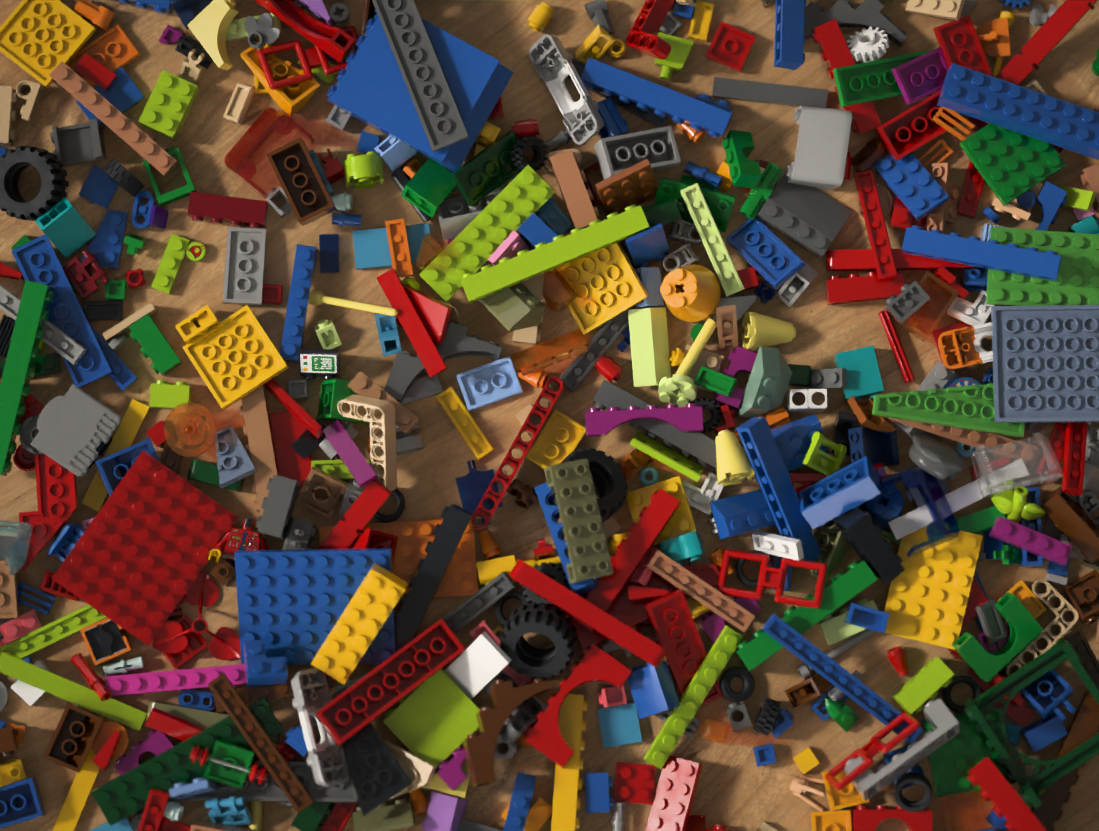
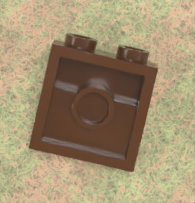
(1084, 597)

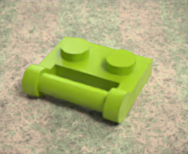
(821, 460)

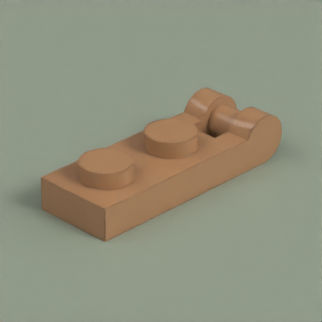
(727, 326)

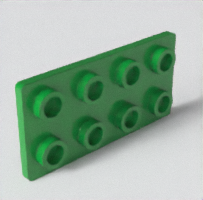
(718, 203)

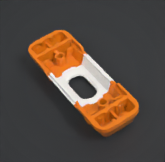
(963, 346)

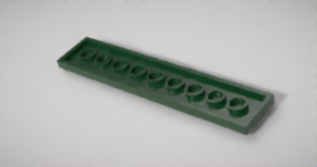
(131, 789)

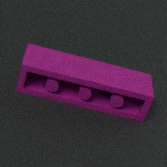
(1030, 541)

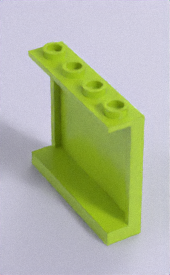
(434, 719)

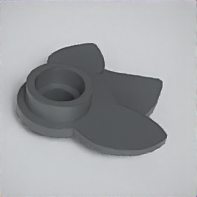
(263, 28)

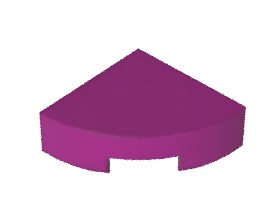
(170, 36)

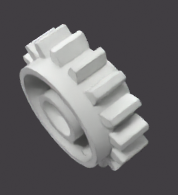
(868, 44)

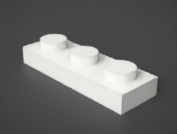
(777, 545)

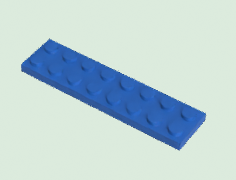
(41, 265)

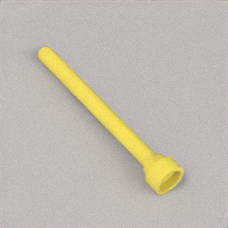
(318, 298)

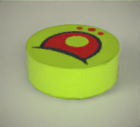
(196, 251)

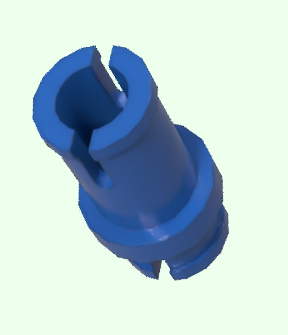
(346, 219)

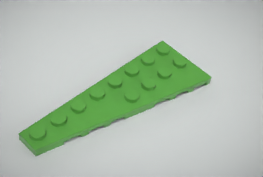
(955, 407)

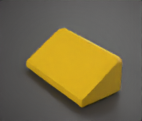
(594, 45)

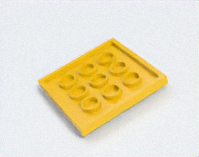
(42, 36)
(604, 286)
(235, 357)

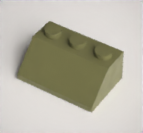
(515, 307)
(385, 817)

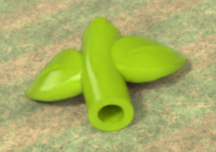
(1018, 506)

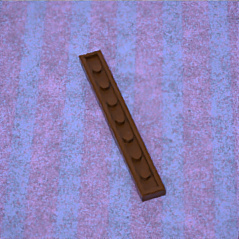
(261, 742)

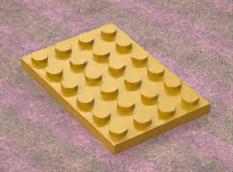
(933, 590)

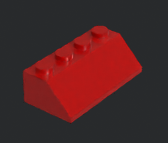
(912, 127)

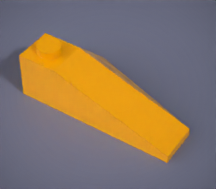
(289, 98)

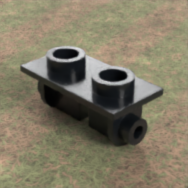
(186, 44)

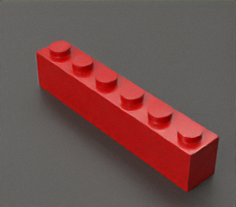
(837, 55)

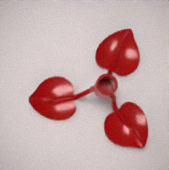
(172, 638)

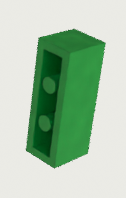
(154, 345)

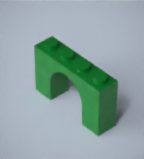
(1022, 631)

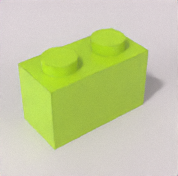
(169, 396)

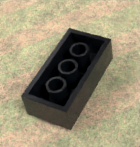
(869, 544)

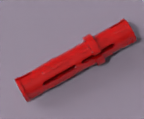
(95, 682)

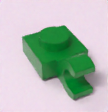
(1009, 554)

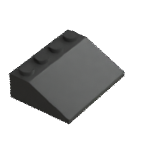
(804, 216)

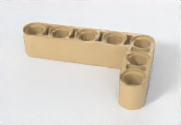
(382, 434)
(1045, 634)

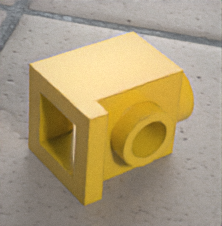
(488, 134)

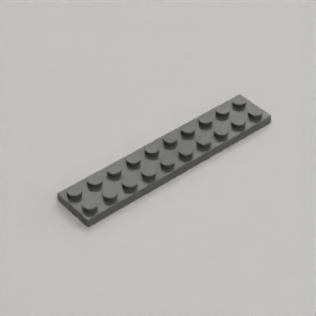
(421, 72)
(272, 792)

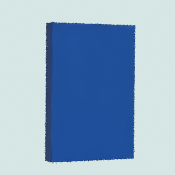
(121, 94)

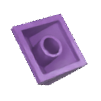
(444, 812)

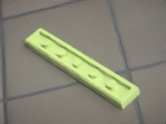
(712, 239)

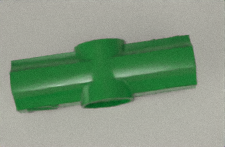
(762, 191)

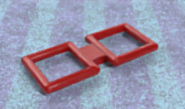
(309, 59)
(772, 578)
(871, 749)

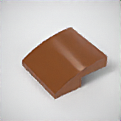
(864, 414)

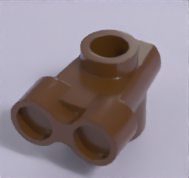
(525, 494)

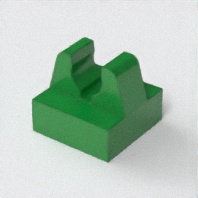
(134, 243)

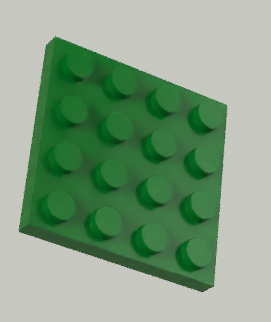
(1010, 160)
(960, 754)

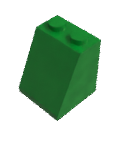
(330, 394)

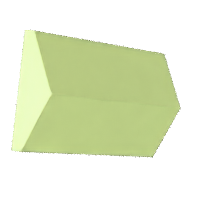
(649, 345)

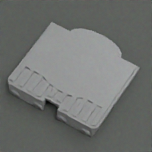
(73, 429)

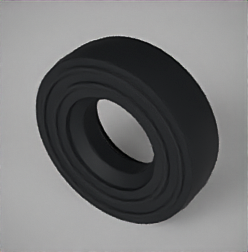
(726, 689)

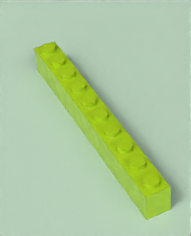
(554, 254)

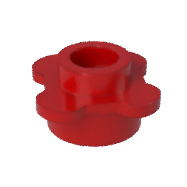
(130, 275)

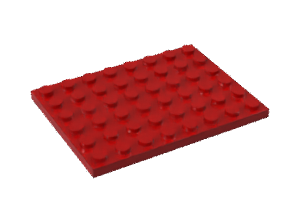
(144, 548)

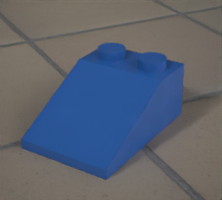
(647, 247)
(116, 465)

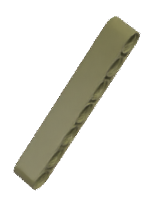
(198, 717)

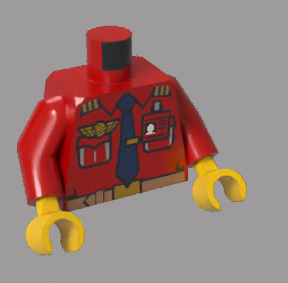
(238, 540)

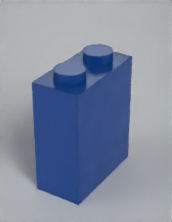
(652, 689)

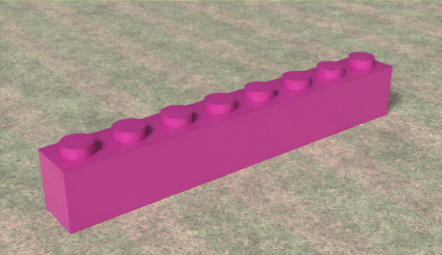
(173, 679)

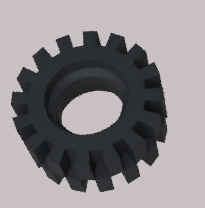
(520, 153)
(715, 413)
(767, 716)

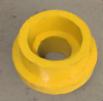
(618, 42)
(676, 357)

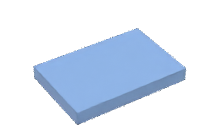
(489, 383)

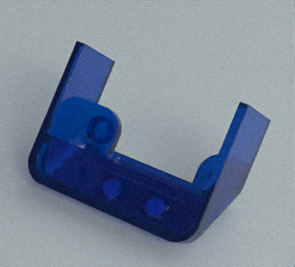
(944, 525)

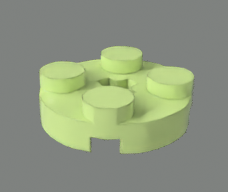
(669, 393)

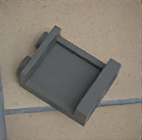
(79, 143)

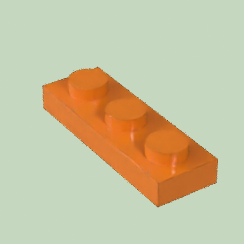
(399, 247)

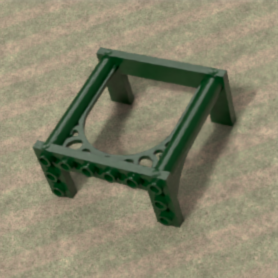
(976, 709)

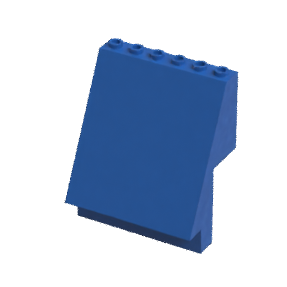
(377, 95)

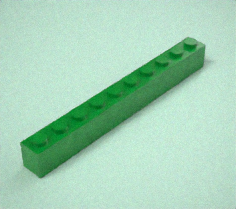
(19, 366)

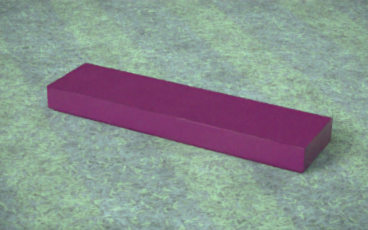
(349, 454)

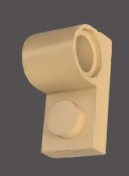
(32, 99)

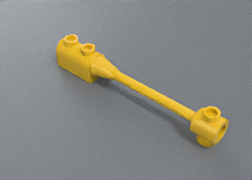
(492, 568)

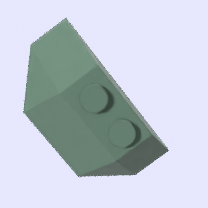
(766, 384)

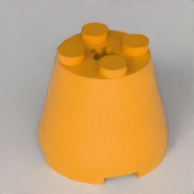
(698, 296)

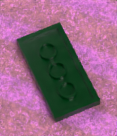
(487, 169)

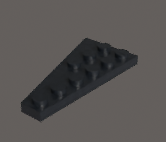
(372, 767)

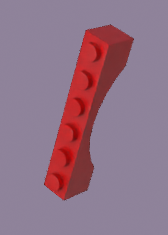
(326, 37)

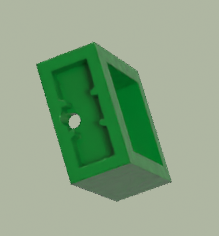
(176, 194)

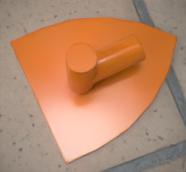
(995, 37)

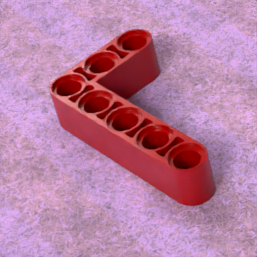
(645, 28)

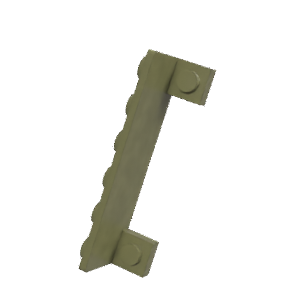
(580, 520)

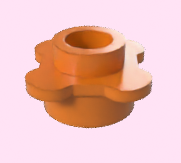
(20, 732)

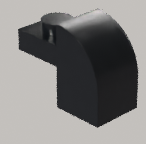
(840, 434)

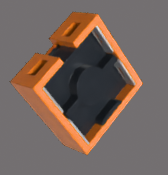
(105, 641)

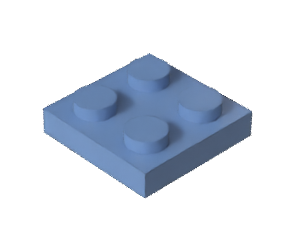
(199, 786)

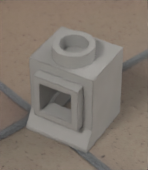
(273, 195)

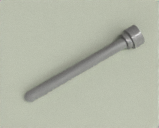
(805, 671)

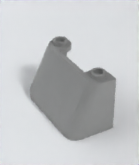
(820, 147)

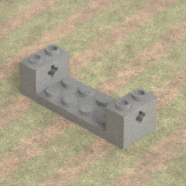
(943, 727)

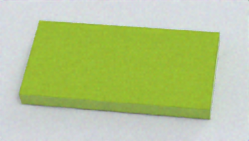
(667, 456)

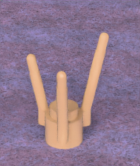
(800, 786)

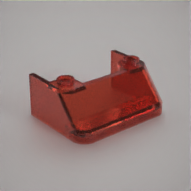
(239, 156)

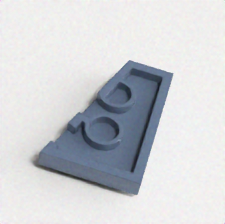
(231, 457)

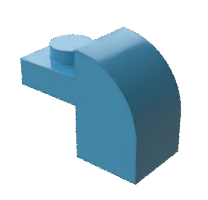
(388, 334)

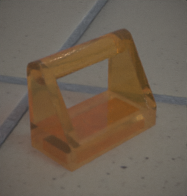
(428, 252)

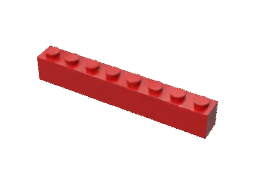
(633, 550)

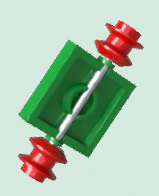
(228, 764)

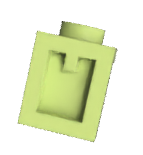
(327, 334)

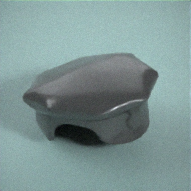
(936, 457)

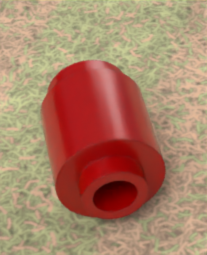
(525, 128)
(609, 368)

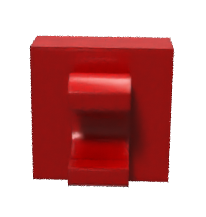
(543, 551)

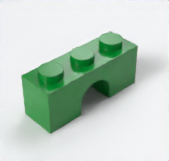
(737, 148)

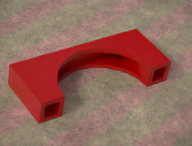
(594, 667)

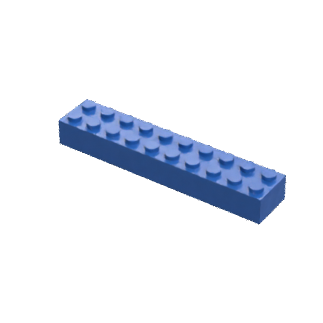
(1021, 110)

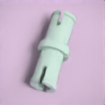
(133, 664)

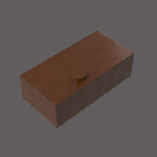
(301, 181)

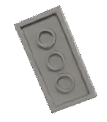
(244, 266)

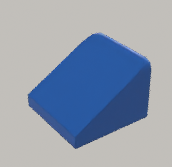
(367, 142)

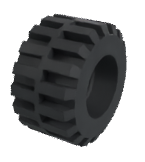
(552, 571)

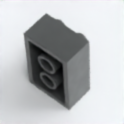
(278, 506)

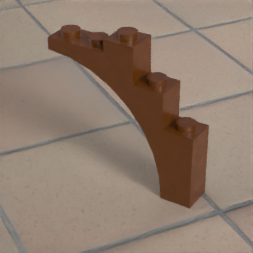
(481, 748)

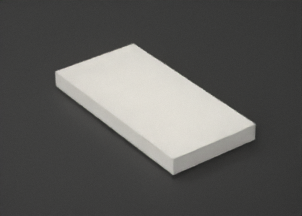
(477, 665)

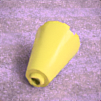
(765, 331)
(731, 460)

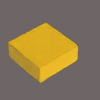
(806, 760)

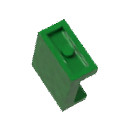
(429, 187)

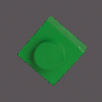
(116, 290)

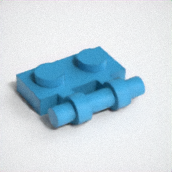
(230, 815)

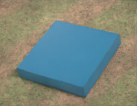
(619, 725)

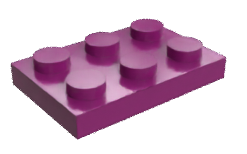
(921, 75)

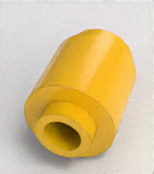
(540, 17)

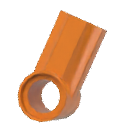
(99, 16)

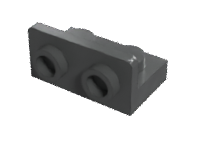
(907, 302)

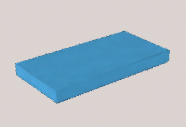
(373, 250)

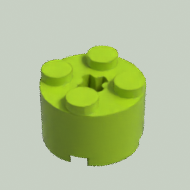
(363, 170)

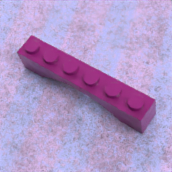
(684, 418)

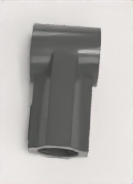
(598, 12)

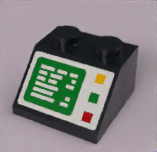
(319, 363)

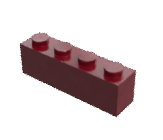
(227, 209)

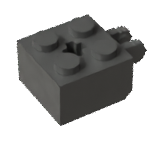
(300, 534)

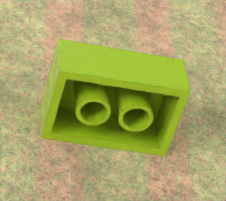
(169, 105)
(923, 686)

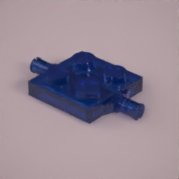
(473, 487)

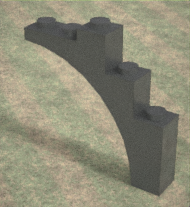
(866, 15)
(455, 344)

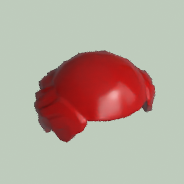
(24, 459)

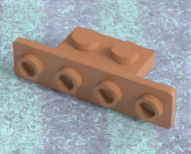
(948, 211)

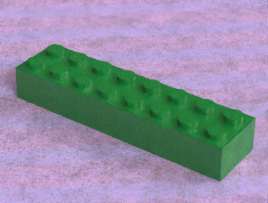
(839, 591)

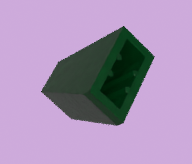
(664, 212)

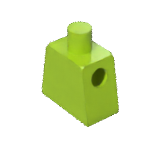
(677, 58)

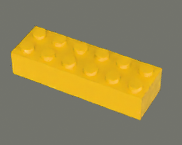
(359, 623)

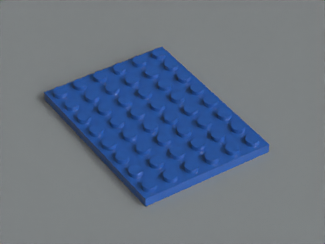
(299, 596)

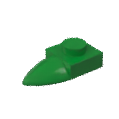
(841, 713)

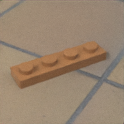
(366, 387)

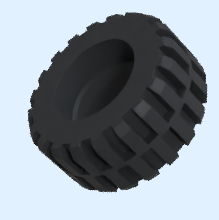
(52, 182)
(607, 478)
(545, 621)

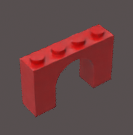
(868, 819)

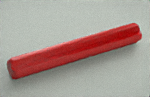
(896, 346)

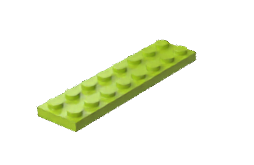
(487, 232)

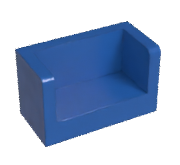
(866, 618)

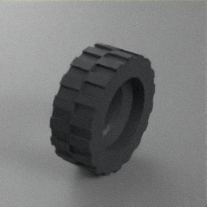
(123, 177)

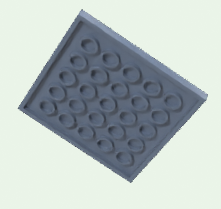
(1045, 363)

